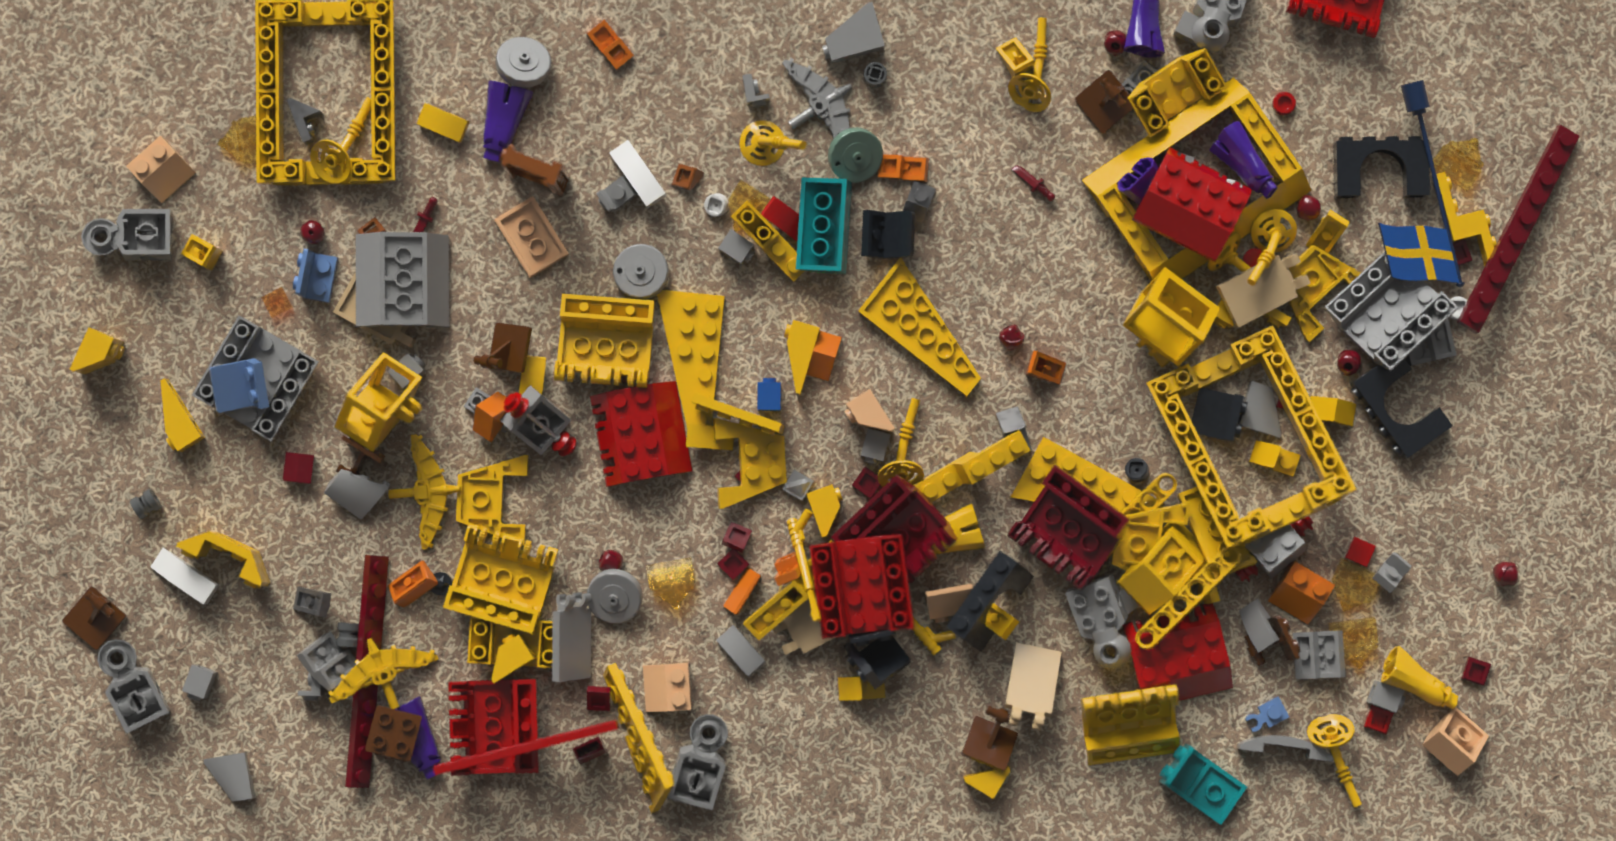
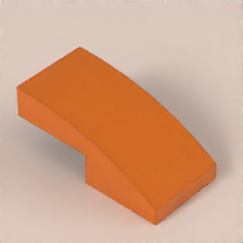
(610, 44)
(904, 168)
(787, 569)

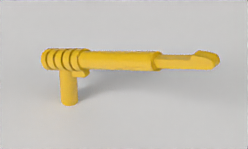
(797, 537)
(930, 639)

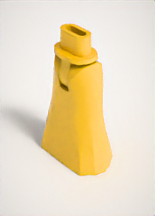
(966, 530)
(1408, 675)

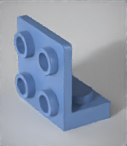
(315, 276)
(239, 385)

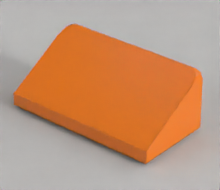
(412, 584)
(742, 591)

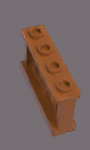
(535, 170)

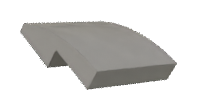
(1439, 346)
(1320, 655)
(327, 661)

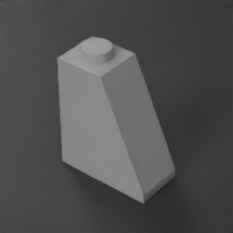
(855, 36)

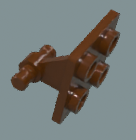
(1105, 101)
(508, 348)
(364, 453)
(94, 618)
(1289, 646)
(393, 734)
(989, 741)

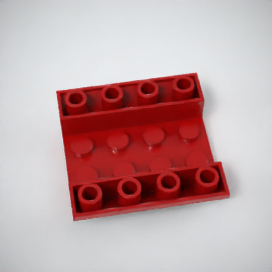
(861, 585)

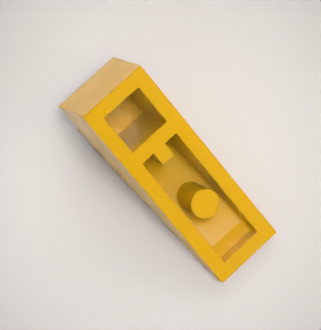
(800, 347)
(178, 421)

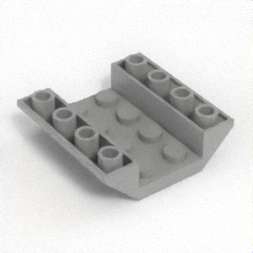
(402, 279)
(1388, 314)
(284, 370)

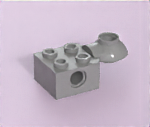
(1215, 15)
(137, 236)
(1099, 616)
(133, 688)
(699, 765)

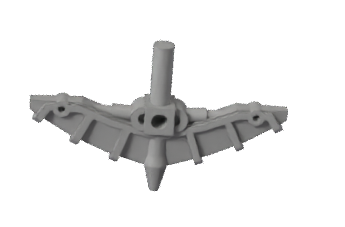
(824, 98)

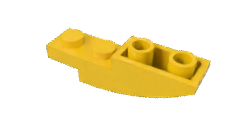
(767, 239)

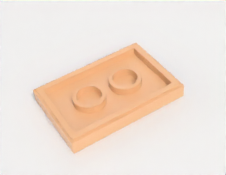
(531, 237)

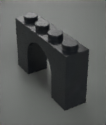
(1409, 153)
(1405, 438)
(971, 617)

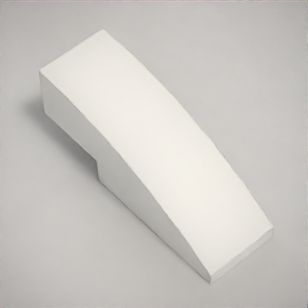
(637, 174)
(185, 576)

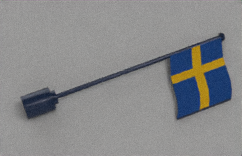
(1421, 251)

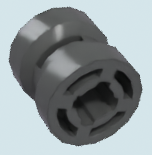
(872, 77)
(145, 503)
(347, 634)

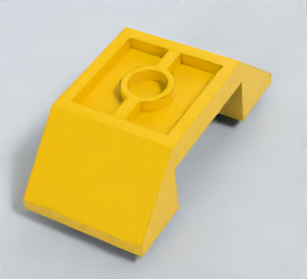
(1175, 89)
(1163, 568)
(253, 570)
(487, 637)

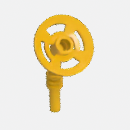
(1033, 86)
(774, 140)
(337, 156)
(1273, 236)
(1229, 255)
(900, 465)
(1331, 741)

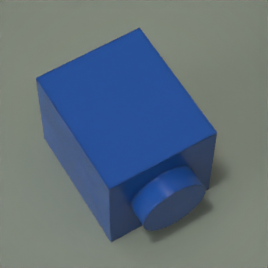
(769, 395)

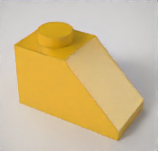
(825, 506)
(511, 656)

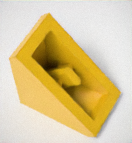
(1015, 57)
(201, 252)
(1334, 410)
(987, 781)

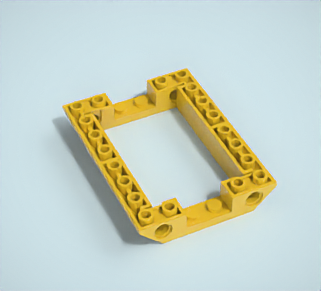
(269, 24)
(1282, 164)
(1268, 349)

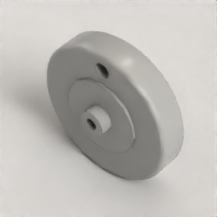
(523, 62)
(641, 271)
(615, 596)

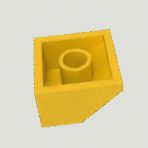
(96, 352)

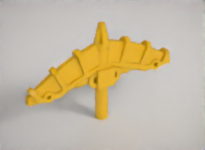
(429, 491)
(379, 669)

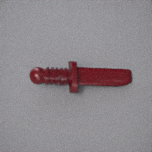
(1034, 183)
(425, 216)

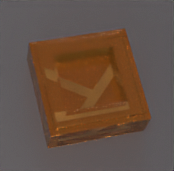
(277, 302)

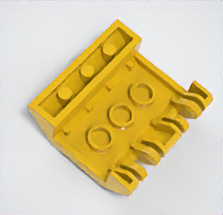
(605, 339)
(501, 580)
(1130, 724)

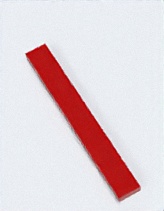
(525, 747)

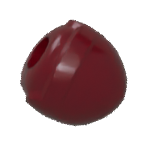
(1115, 42)
(1308, 208)
(318, 232)
(1011, 337)
(1348, 362)
(610, 560)
(1505, 573)

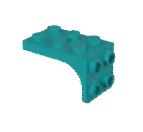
(1202, 783)

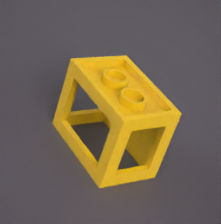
(1171, 317)
(378, 409)

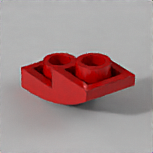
(782, 217)

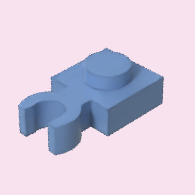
(1270, 713)

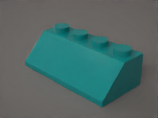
(824, 225)

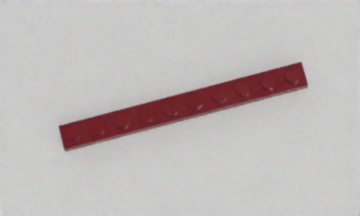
(1518, 229)
(365, 699)

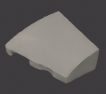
(1261, 410)
(355, 492)
(232, 775)

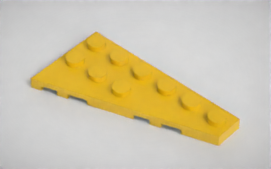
(911, 320)
(693, 339)
(1101, 482)
(640, 741)

